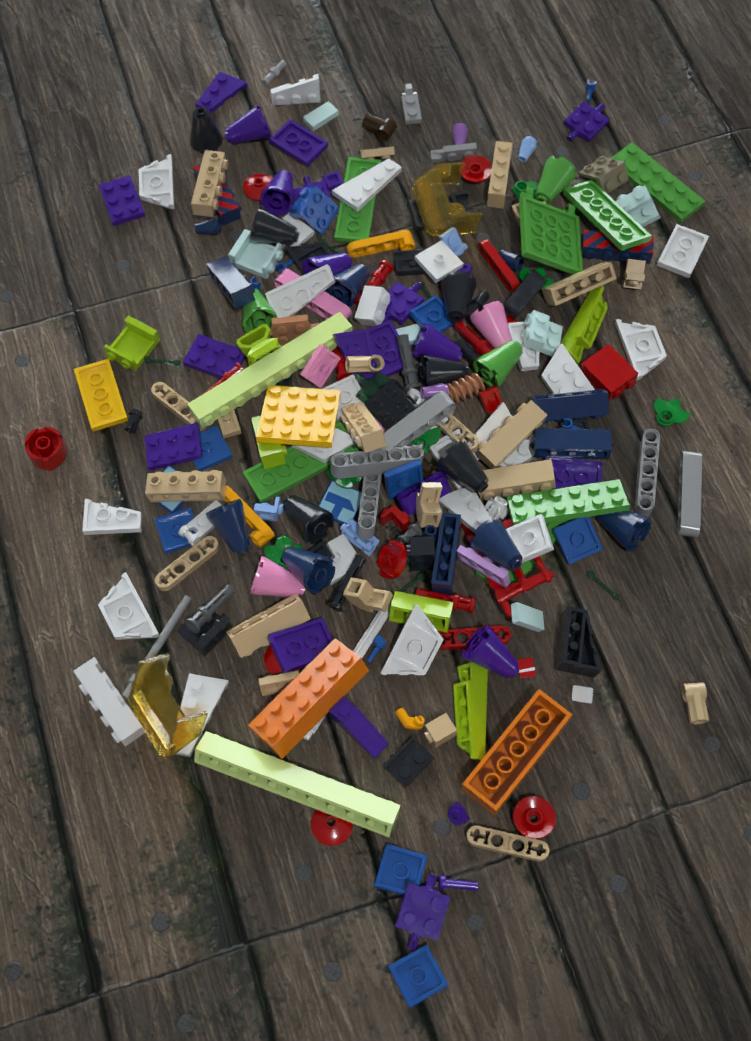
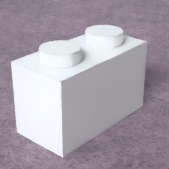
(372, 306)

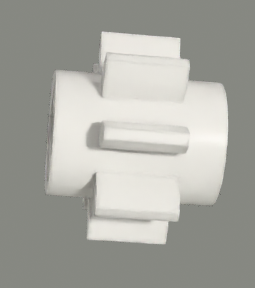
(497, 507)

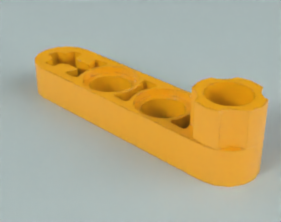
(400, 239)
(262, 532)

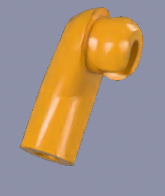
(410, 722)

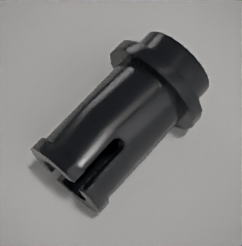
(134, 417)

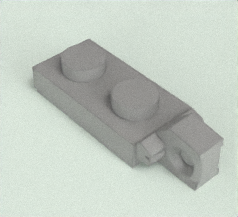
(411, 106)
(453, 152)

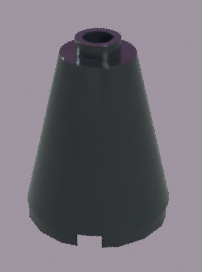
(204, 131)
(272, 229)
(458, 293)
(438, 370)
(463, 467)
(308, 518)

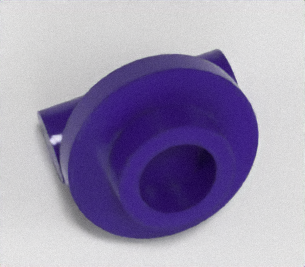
(457, 814)

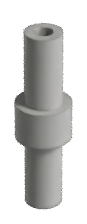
(274, 72)

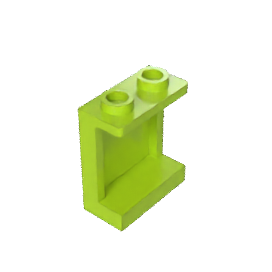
(132, 344)

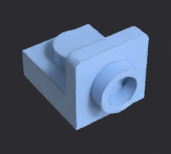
(453, 241)
(269, 512)

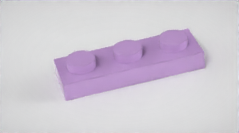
(483, 565)

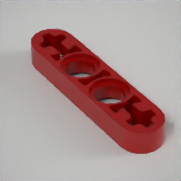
(498, 265)
(469, 632)

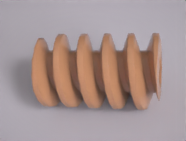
(465, 387)

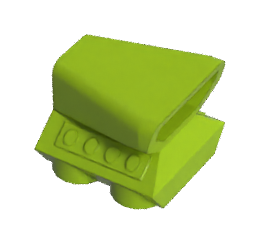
(258, 344)

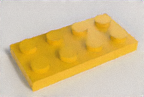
(100, 395)

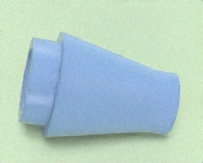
(527, 147)

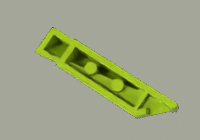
(585, 324)
(471, 709)

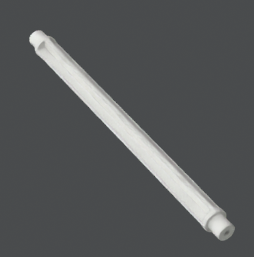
(361, 649)

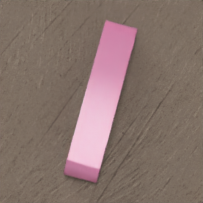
(323, 305)

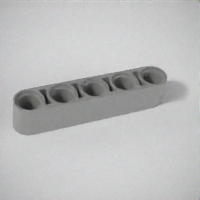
(419, 421)
(373, 462)
(647, 465)
(689, 494)
(369, 503)

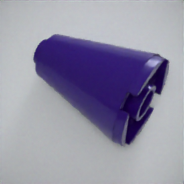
(249, 127)
(279, 194)
(337, 262)
(434, 343)
(490, 653)

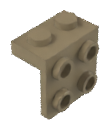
(607, 172)

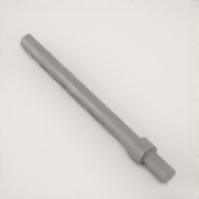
(162, 637)

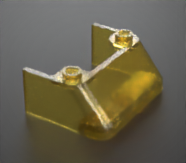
(434, 204)
(159, 711)

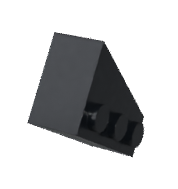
(575, 644)

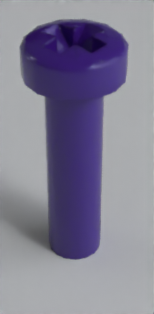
(456, 884)

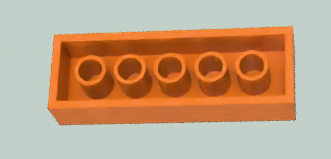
(308, 698)
(516, 752)

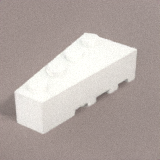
(109, 701)

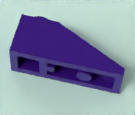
(358, 727)

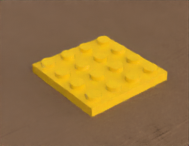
(299, 416)

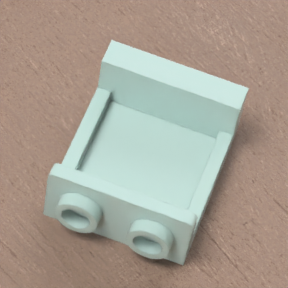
(255, 257)

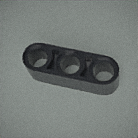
(524, 293)

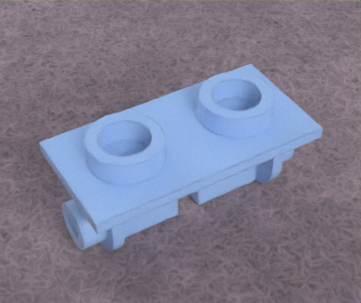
(350, 533)

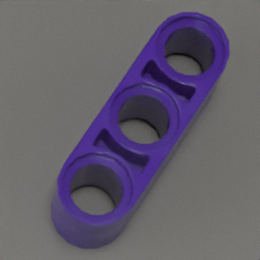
(407, 498)

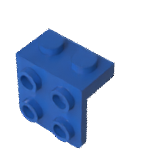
(314, 208)

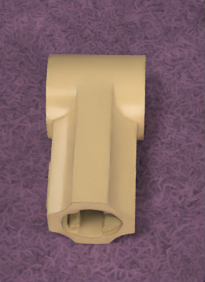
(361, 364)
(695, 696)

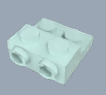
(639, 205)
(541, 333)

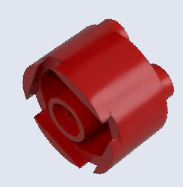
(45, 448)

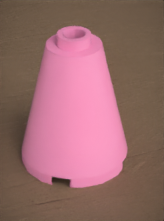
(492, 323)
(275, 580)

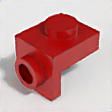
(490, 399)
(399, 517)

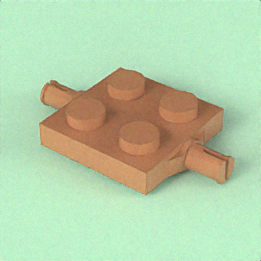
(290, 328)

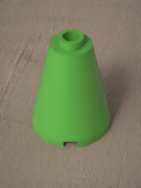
(554, 178)
(257, 313)
(498, 363)

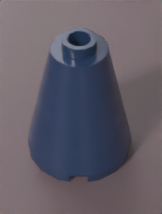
(349, 284)
(231, 525)
(626, 527)
(496, 544)
(309, 568)

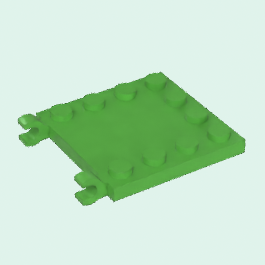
(550, 234)

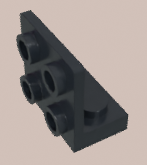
(391, 404)
(209, 634)

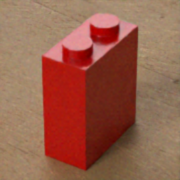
(609, 372)

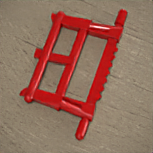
(524, 584)

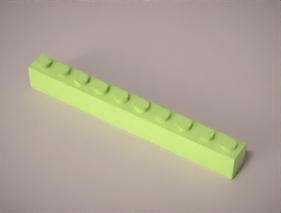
(266, 372)
(297, 783)

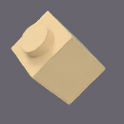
(439, 730)

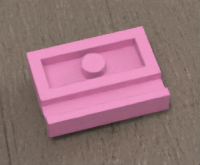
(320, 366)

